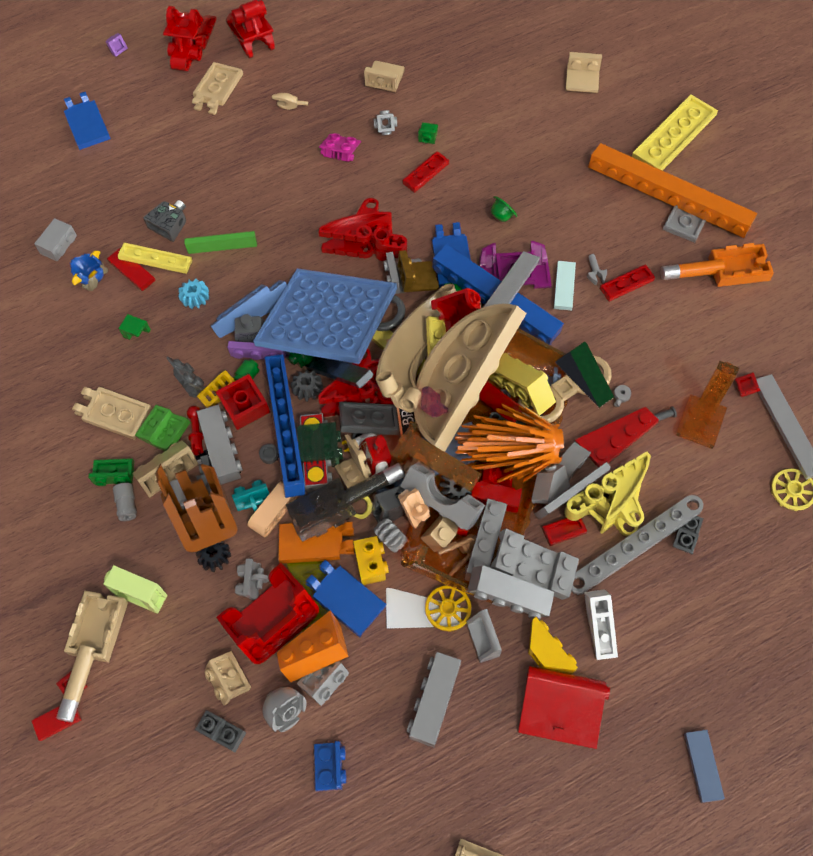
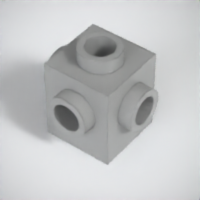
(385, 129)

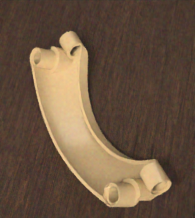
(405, 353)

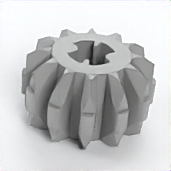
(390, 535)

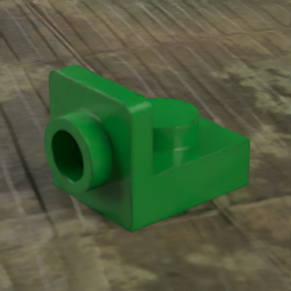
(428, 133)

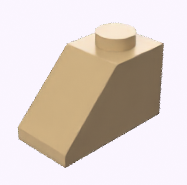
(440, 533)

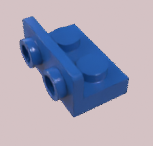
(329, 766)

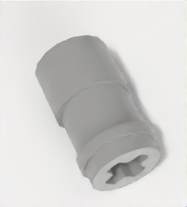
(124, 501)

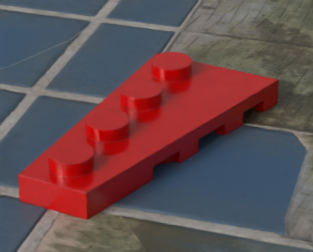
(617, 436)

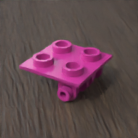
(343, 145)

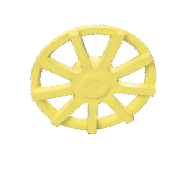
(793, 489)

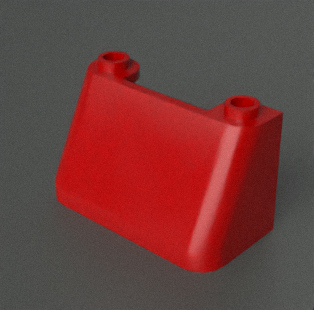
(456, 306)
(271, 617)

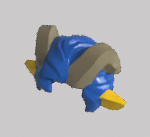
(88, 270)

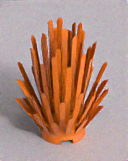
(520, 445)

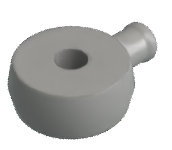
(621, 398)

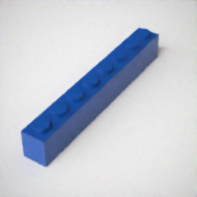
(469, 275)
(284, 426)

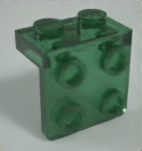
(319, 443)

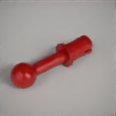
(196, 436)

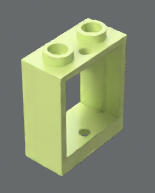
(135, 589)

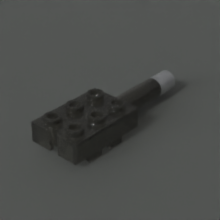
(333, 503)

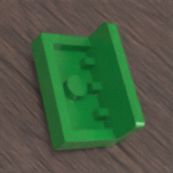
(112, 471)

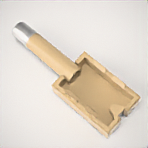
(90, 639)

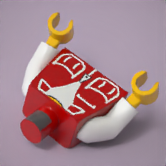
(375, 451)

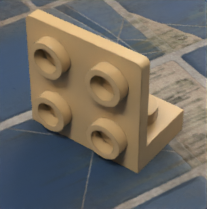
(583, 72)
(383, 76)
(354, 469)

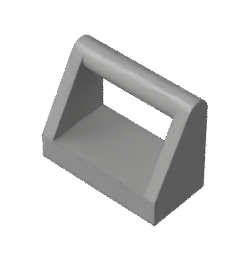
(484, 636)

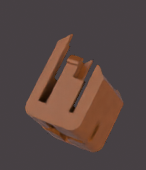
(205, 518)

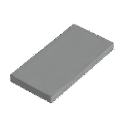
(572, 491)

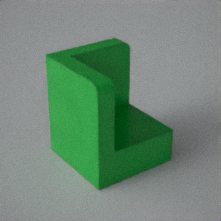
(133, 326)

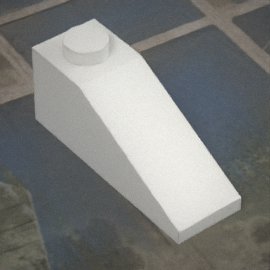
(601, 623)

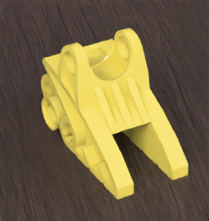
(623, 499)

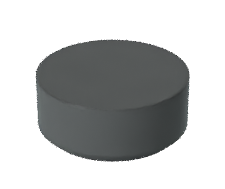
(269, 453)

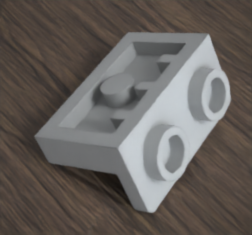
(323, 682)

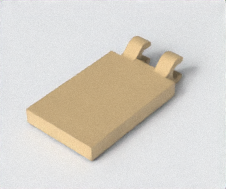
(216, 86)
(112, 411)

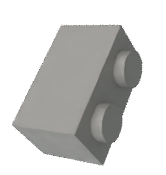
(55, 239)

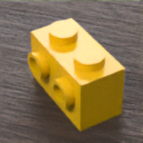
(370, 561)

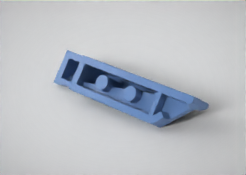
(256, 303)

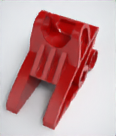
(256, 25)
(184, 29)
(360, 231)
(343, 392)

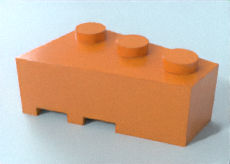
(313, 649)

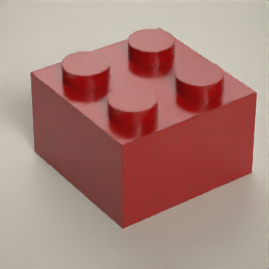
(243, 402)

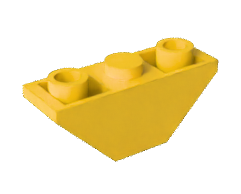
(548, 650)

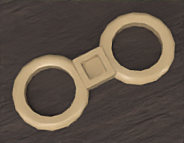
(567, 388)

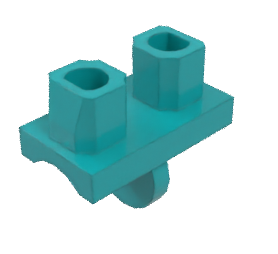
(251, 497)

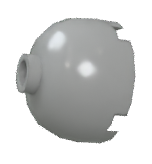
(283, 707)

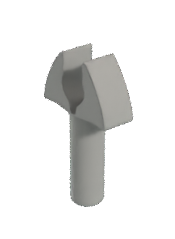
(595, 271)

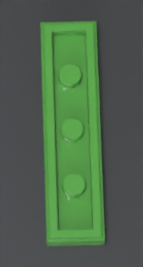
(221, 242)

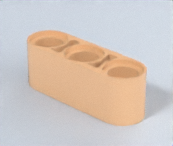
(270, 511)

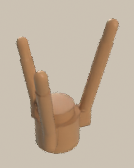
(465, 545)

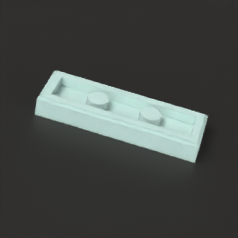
(564, 285)

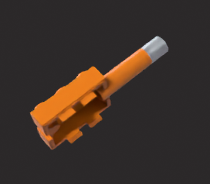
(728, 265)

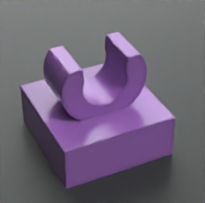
(116, 44)

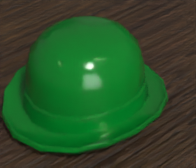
(502, 210)

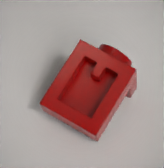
(493, 474)

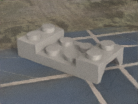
(535, 564)

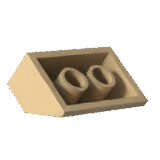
(175, 459)

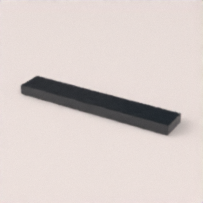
(340, 371)

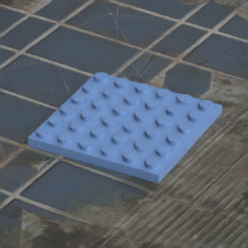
(326, 315)

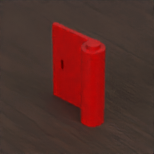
(563, 702)

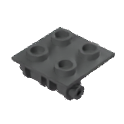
(186, 377)

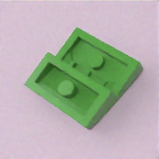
(162, 428)

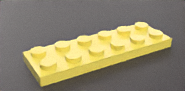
(675, 133)

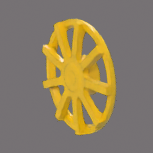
(448, 608)

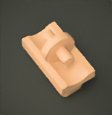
(414, 506)

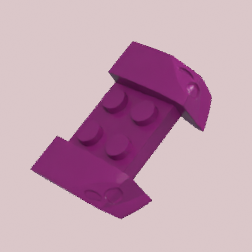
(500, 264)

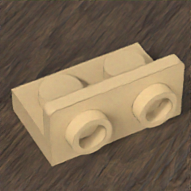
(226, 677)

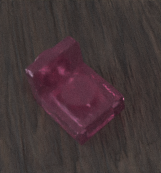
(432, 403)

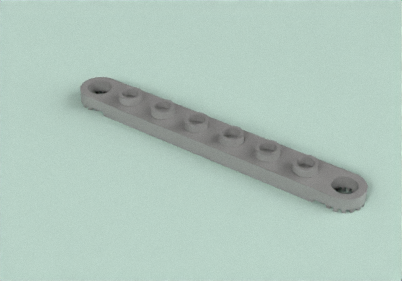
(637, 543)

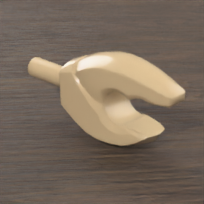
(288, 101)

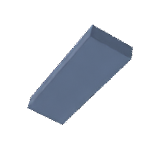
(704, 766)

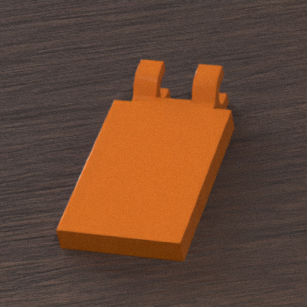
(320, 548)

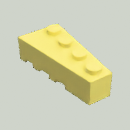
(524, 382)

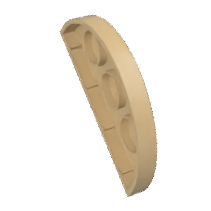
(462, 366)

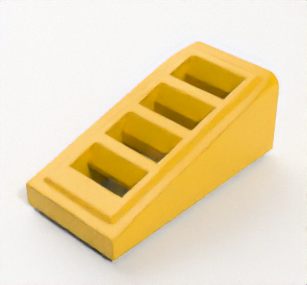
(213, 386)

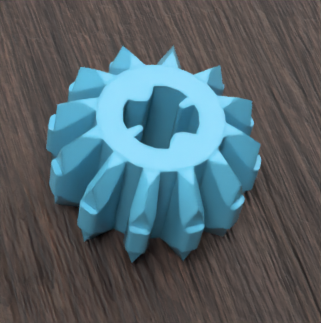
(193, 293)

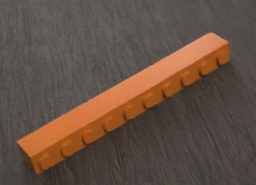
(672, 190)

